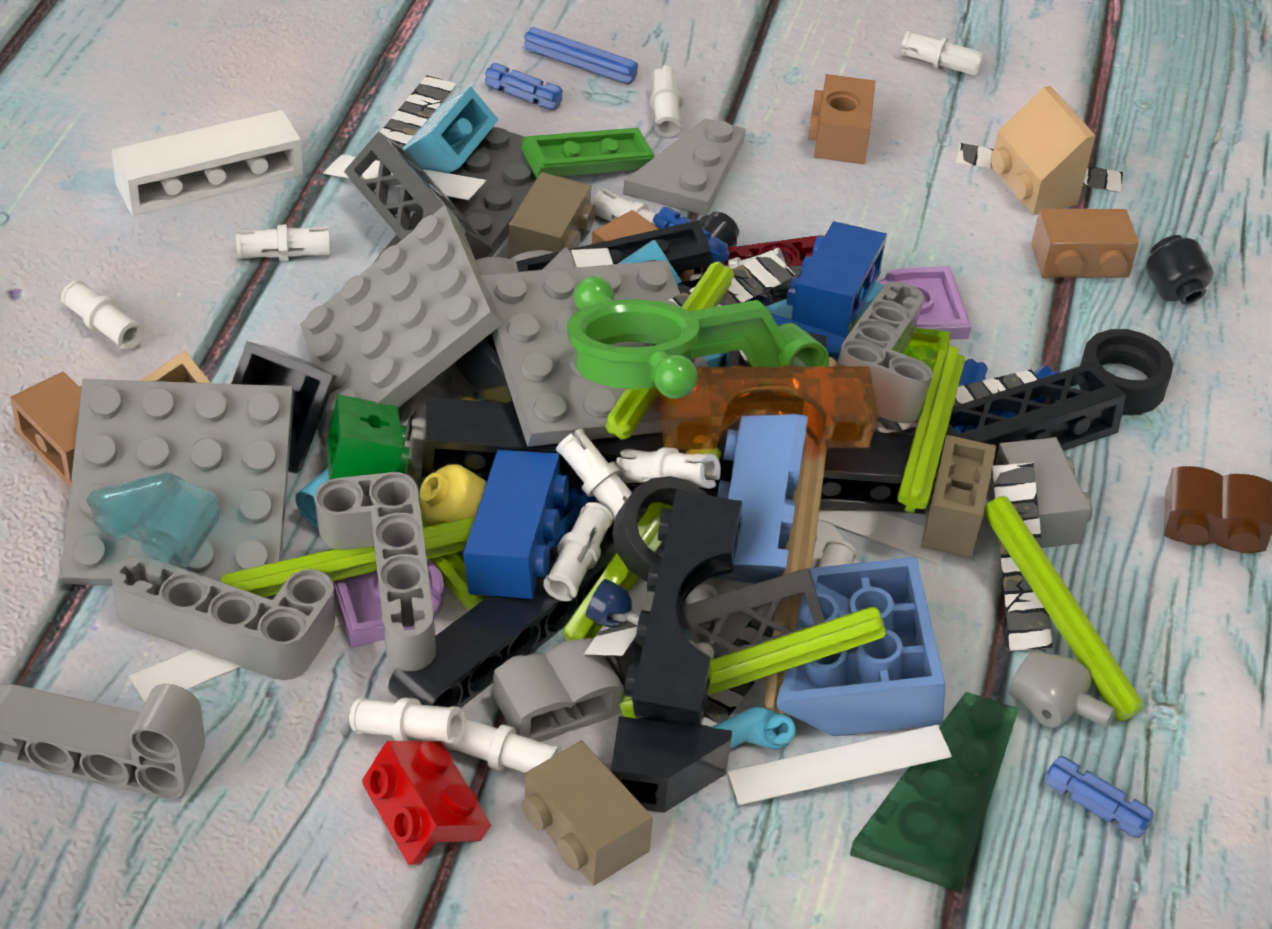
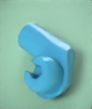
(760, 728)

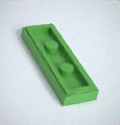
(587, 152)

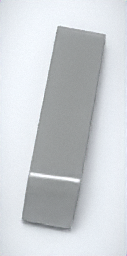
(880, 341)
(386, 514)
(225, 621)
(104, 743)

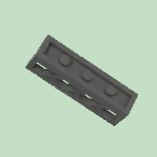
(414, 184)

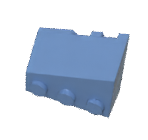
(764, 478)
(880, 683)

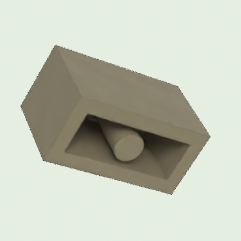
(551, 216)
(587, 813)

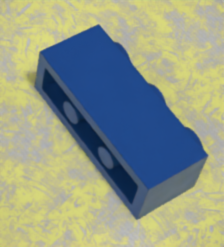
(837, 278)
(515, 524)

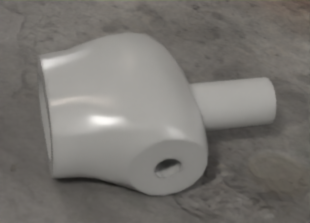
(1057, 689)

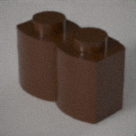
(1218, 509)

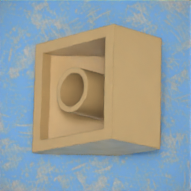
(1044, 153)

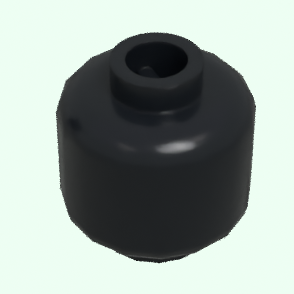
(1179, 269)

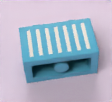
(452, 133)

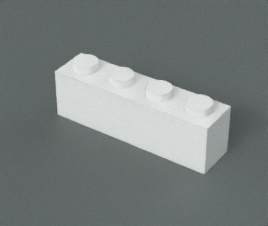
(207, 162)

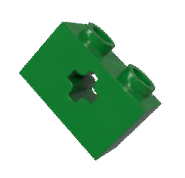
(365, 439)

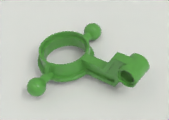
(677, 338)

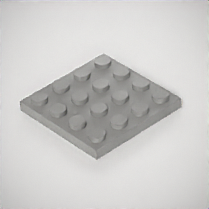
(403, 316)
(540, 360)
(211, 435)

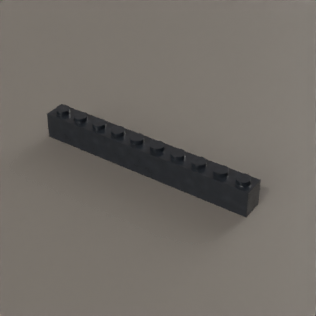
(474, 430)

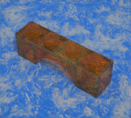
(834, 398)

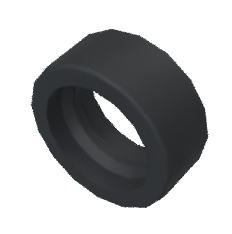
(1137, 351)
(625, 533)

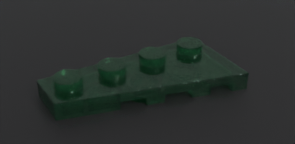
(939, 807)

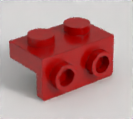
(423, 798)

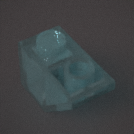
(160, 513)

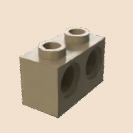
(959, 496)

